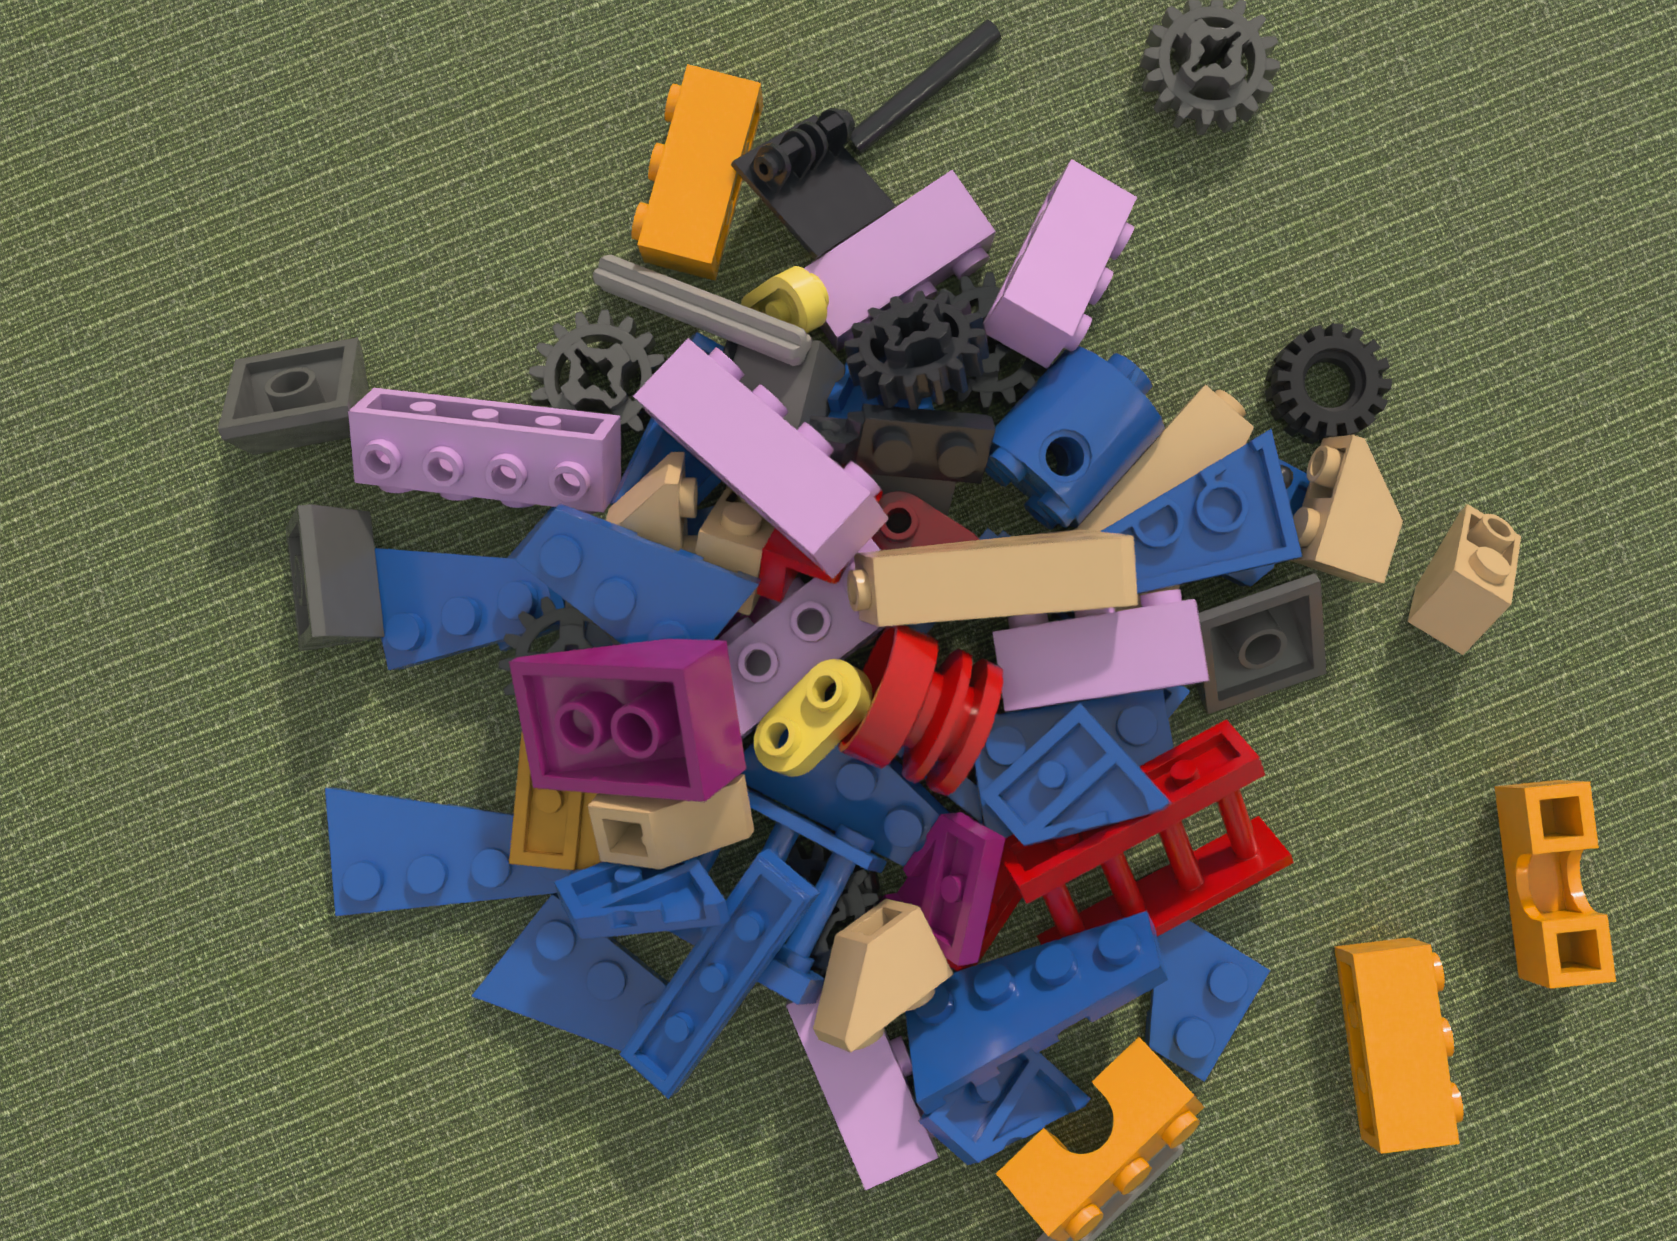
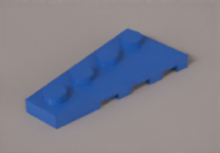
(422, 854)

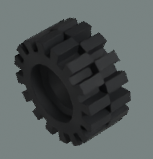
(1349, 354)

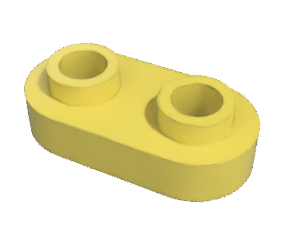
(792, 297)
(811, 722)

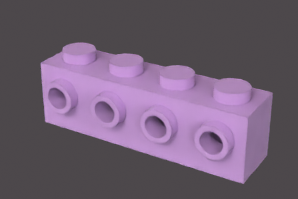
(485, 450)
(763, 457)
(783, 646)

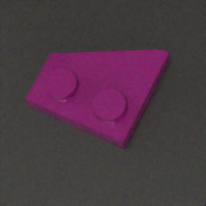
(954, 883)

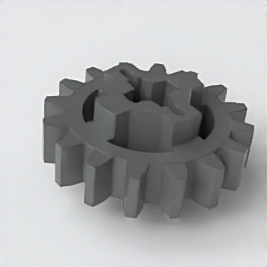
(1214, 91)
(616, 363)

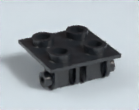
(815, 182)

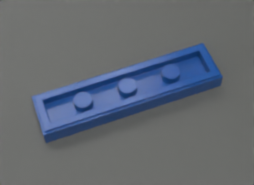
(719, 973)

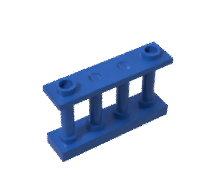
(790, 968)

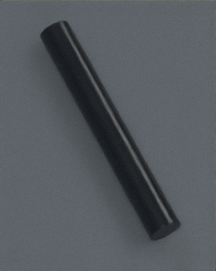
(924, 86)

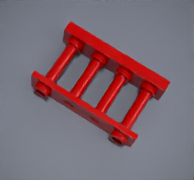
(1192, 777)

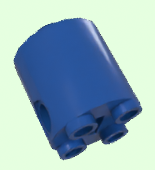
(1093, 423)

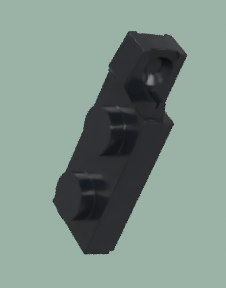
(910, 442)

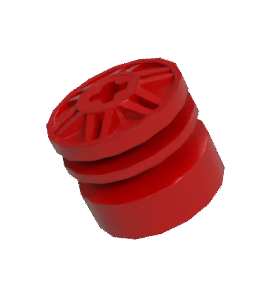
(935, 714)

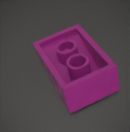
(631, 719)

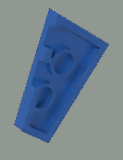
(1215, 522)
(452, 603)

